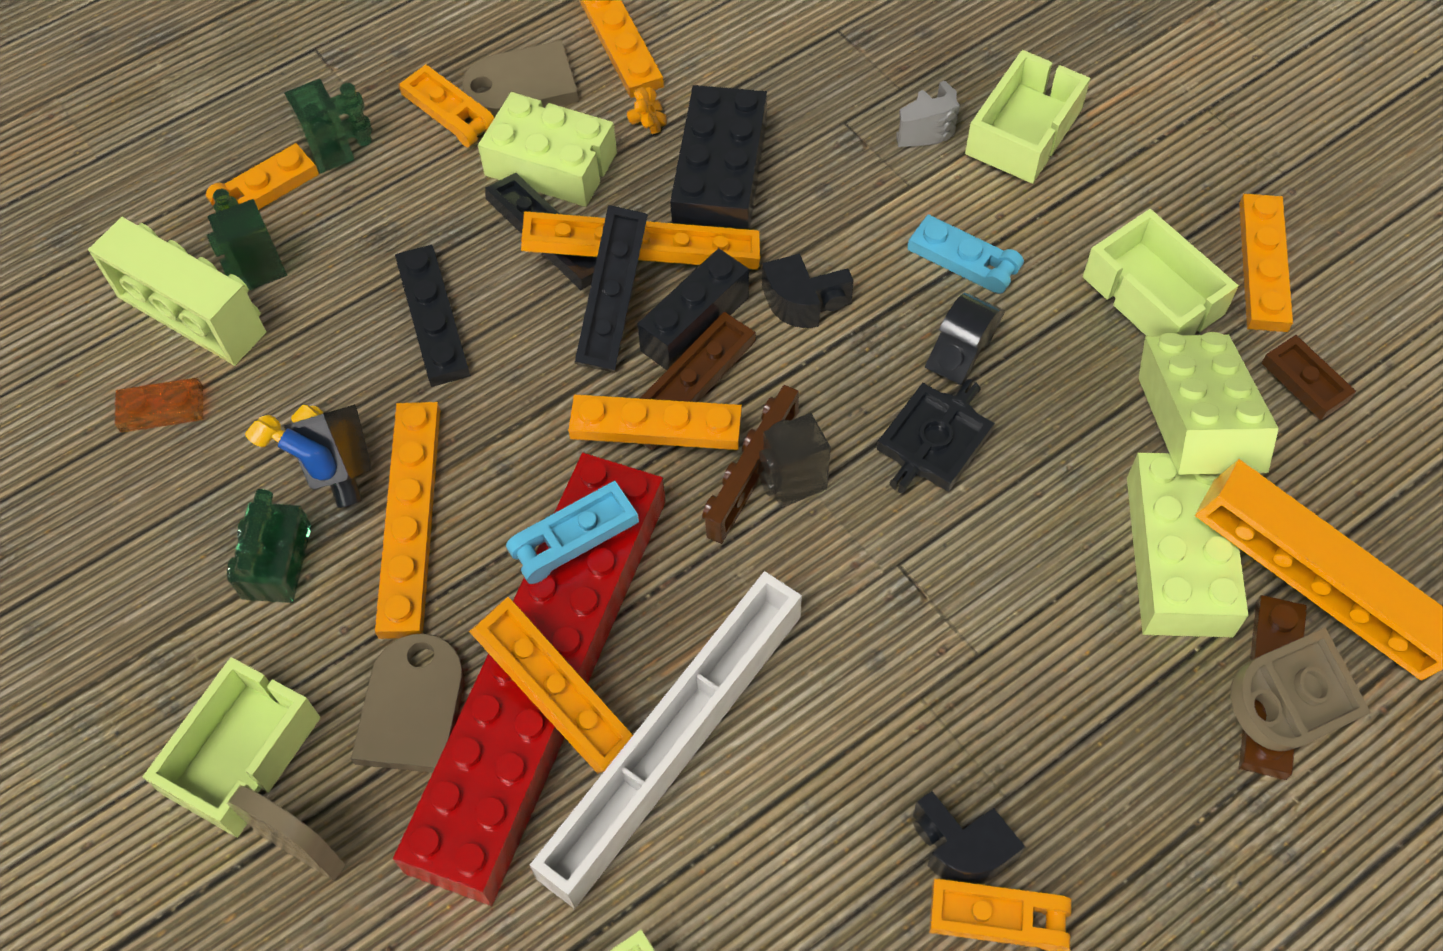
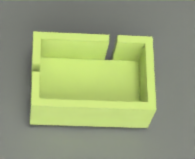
(1021, 123)
(549, 148)
(1159, 278)
(230, 741)

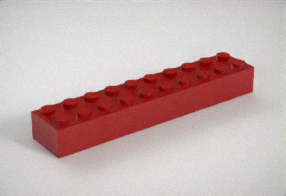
(502, 741)

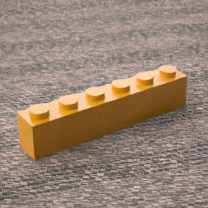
(1326, 568)

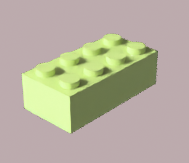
(179, 289)
(1206, 403)
(1184, 568)

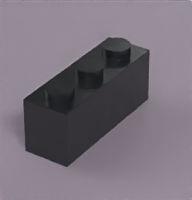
(690, 309)

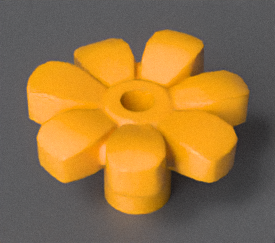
(647, 110)

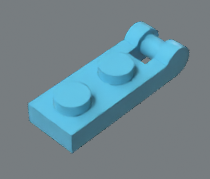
(965, 254)
(572, 531)

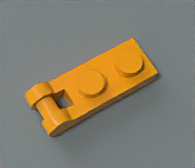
(446, 104)
(270, 178)
(999, 914)

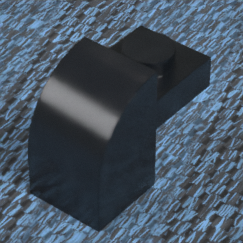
(799, 298)
(963, 333)
(969, 853)

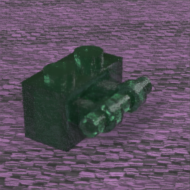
(321, 126)
(243, 241)
(269, 550)

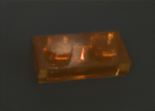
(159, 405)

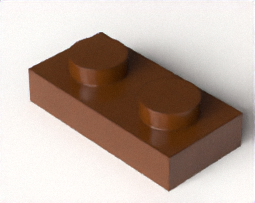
(1308, 377)

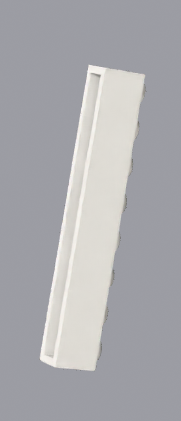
(666, 741)

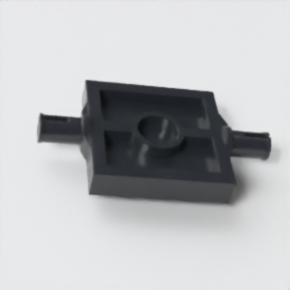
(935, 436)

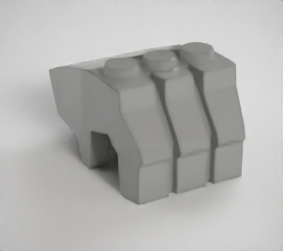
(929, 119)

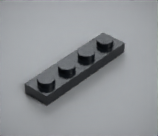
(513, 197)
(611, 288)
(432, 316)

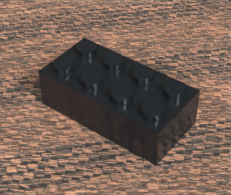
(719, 157)

